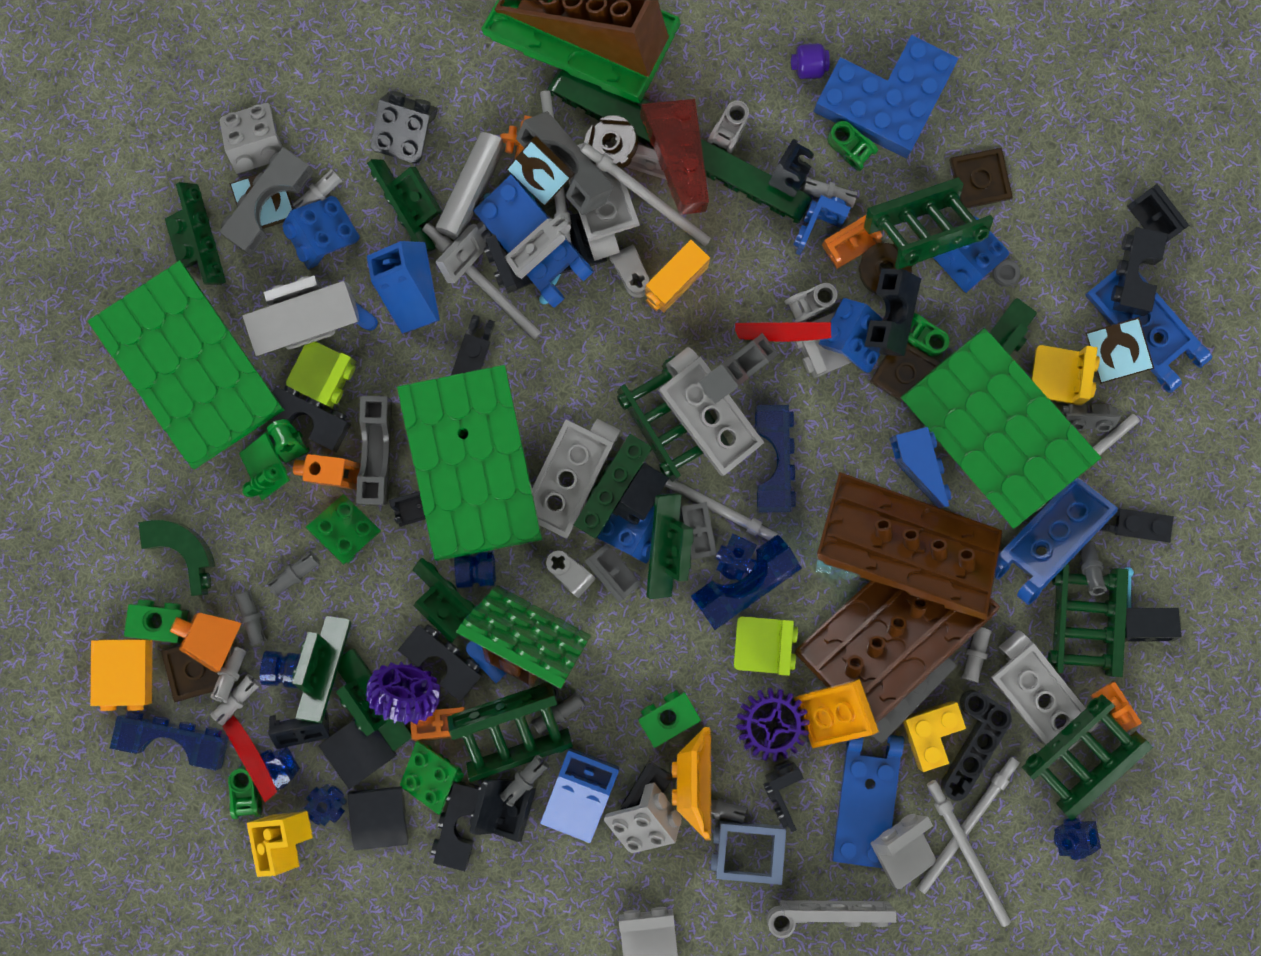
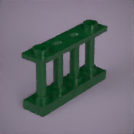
(921, 203)
(627, 400)
(1113, 634)
(503, 710)
(1098, 780)

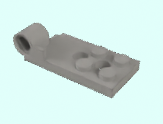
(611, 218)
(689, 405)
(582, 454)
(1029, 677)
(849, 912)

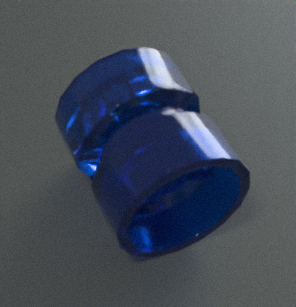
(475, 569)
(273, 667)

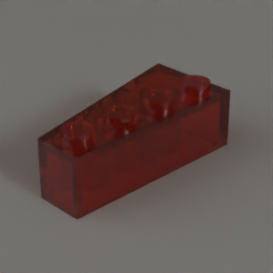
(677, 142)

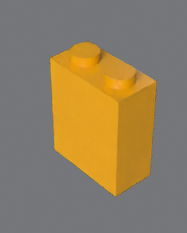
(676, 276)
(121, 674)

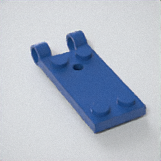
(512, 217)
(1162, 320)
(1062, 529)
(865, 811)

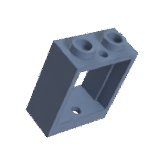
(777, 852)

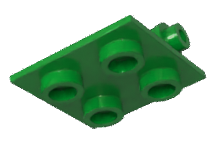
(263, 467)
(343, 529)
(430, 776)

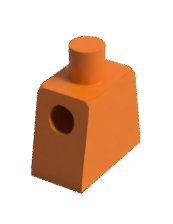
(327, 471)
(206, 638)

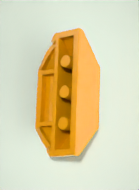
(694, 783)

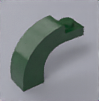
(185, 541)

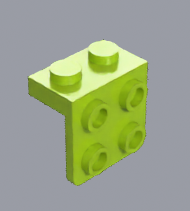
(321, 373)
(765, 645)

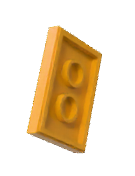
(837, 714)

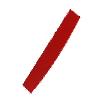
(784, 331)
(250, 758)

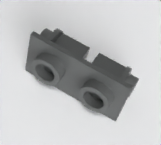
(1101, 418)

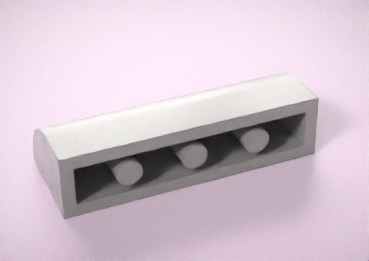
(470, 185)
(301, 318)

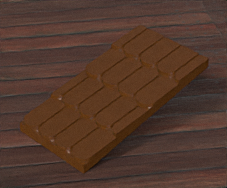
(911, 546)
(886, 643)

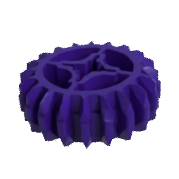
(403, 693)
(775, 712)

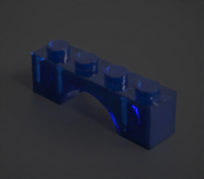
(773, 424)
(773, 566)
(203, 748)

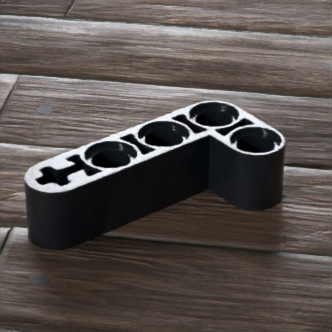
(970, 747)

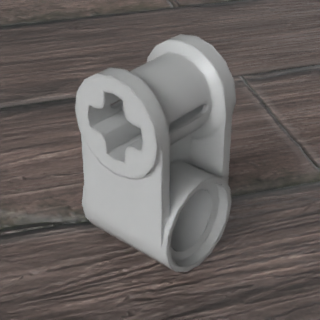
(728, 131)
(629, 268)
(810, 303)
(573, 576)

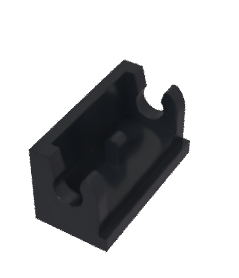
(791, 170)
(1158, 213)
(641, 494)
(407, 509)
(1152, 624)
(297, 732)
(650, 774)

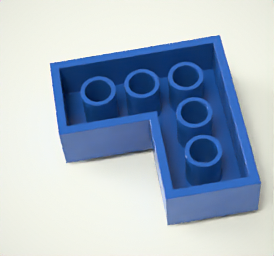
(889, 110)

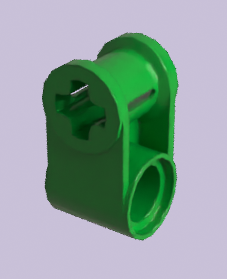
(852, 146)
(923, 332)
(287, 440)
(243, 798)

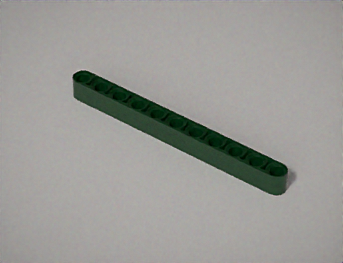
(717, 163)

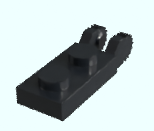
(473, 349)
(1141, 525)

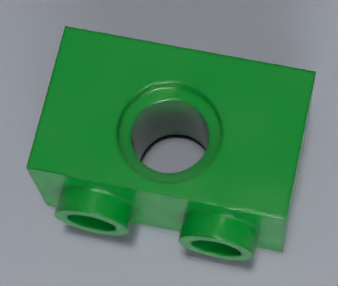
(140, 623)
(660, 732)

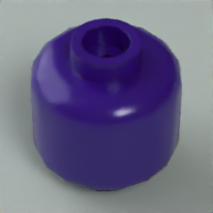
(810, 61)

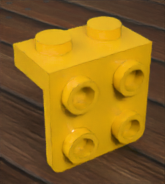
(1066, 373)

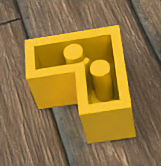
(925, 733)
(275, 841)

